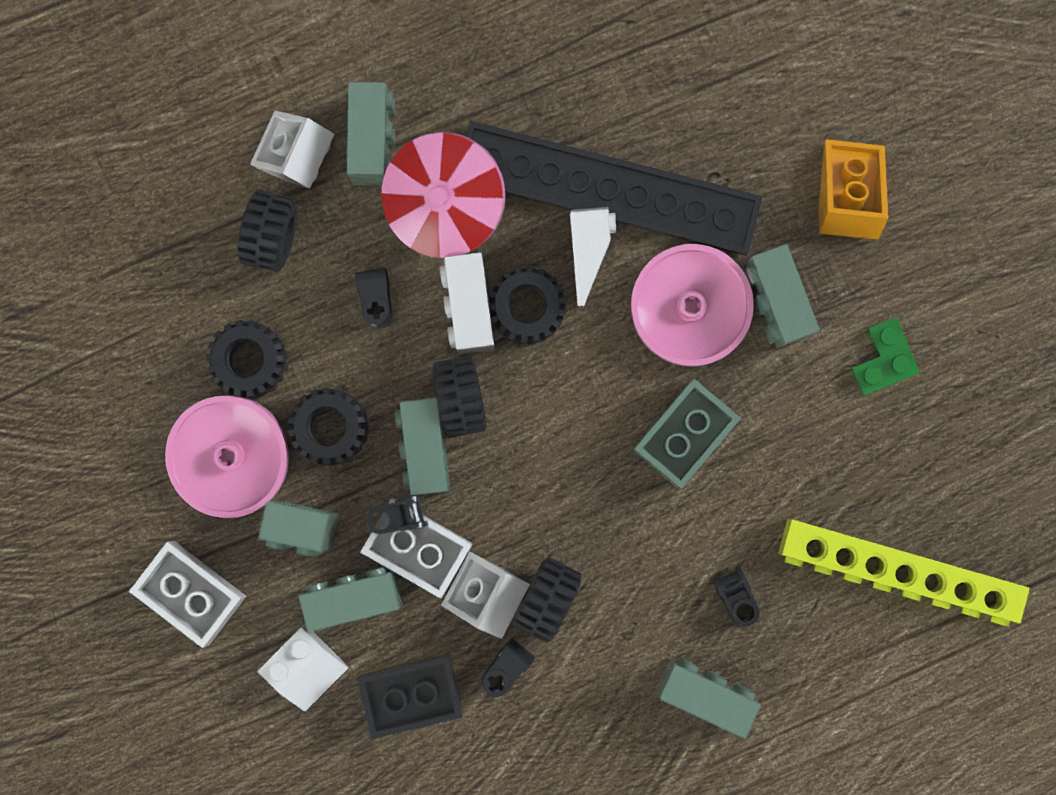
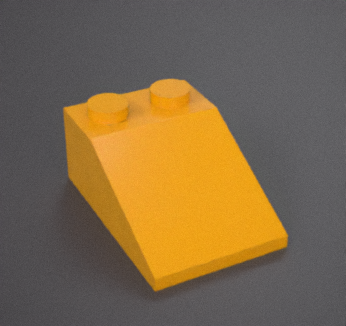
(853, 190)

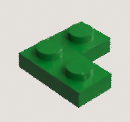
(894, 359)

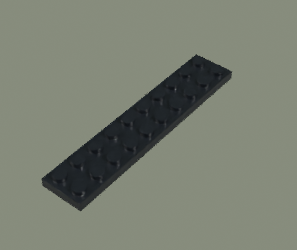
(632, 191)

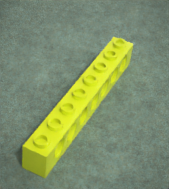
(1009, 596)

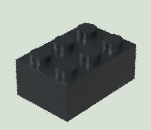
(410, 696)

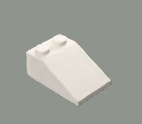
(590, 241)

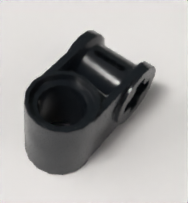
(374, 291)
(399, 515)
(736, 595)
(510, 664)

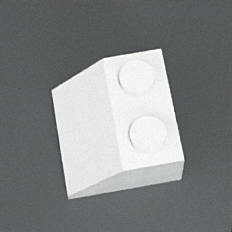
(292, 148)
(485, 595)
(303, 668)

